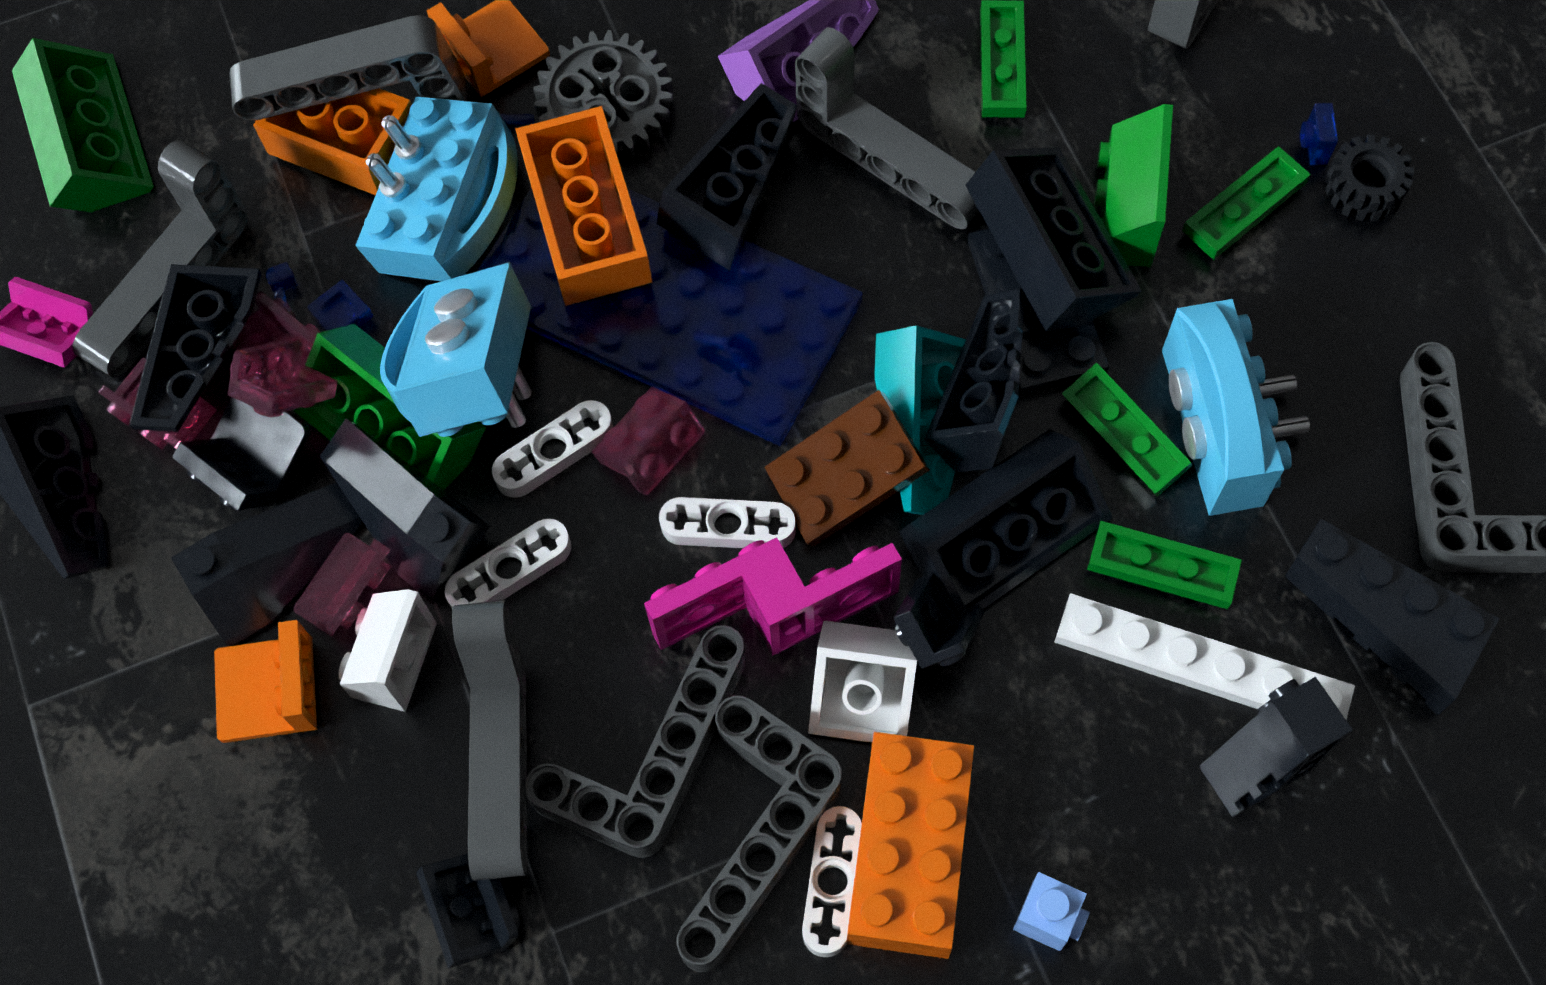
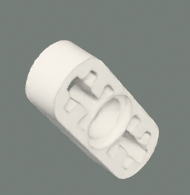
(557, 429)
(692, 534)
(513, 547)
(814, 916)

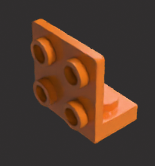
(490, 43)
(266, 686)

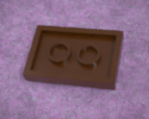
(846, 468)

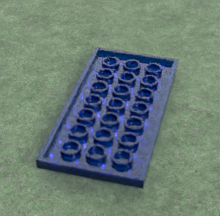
(651, 328)

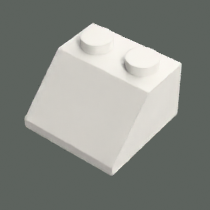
(388, 649)
(861, 683)

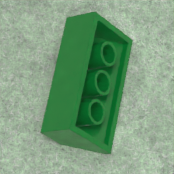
(80, 126)
(361, 396)

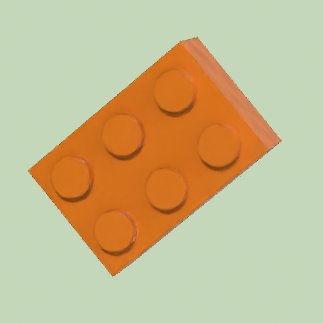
(336, 136)

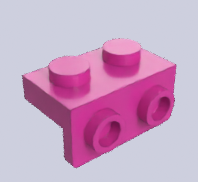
(42, 321)

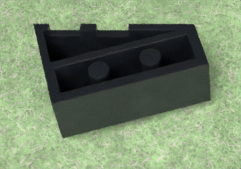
(1277, 745)

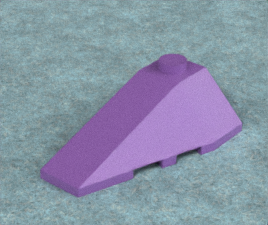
(771, 51)

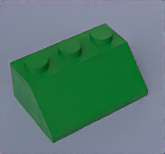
(1136, 183)

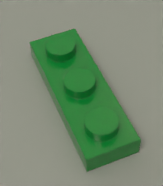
(1003, 59)
(1246, 202)
(1127, 429)
(1164, 565)

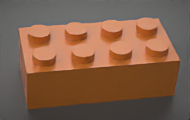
(584, 206)
(911, 845)

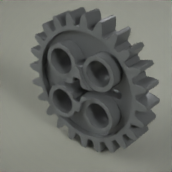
(633, 75)

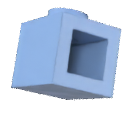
(1052, 912)

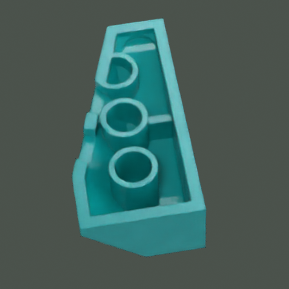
(913, 374)

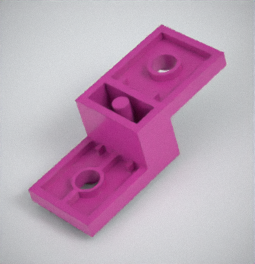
(773, 594)

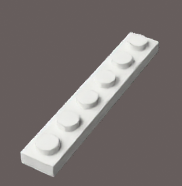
(1183, 655)

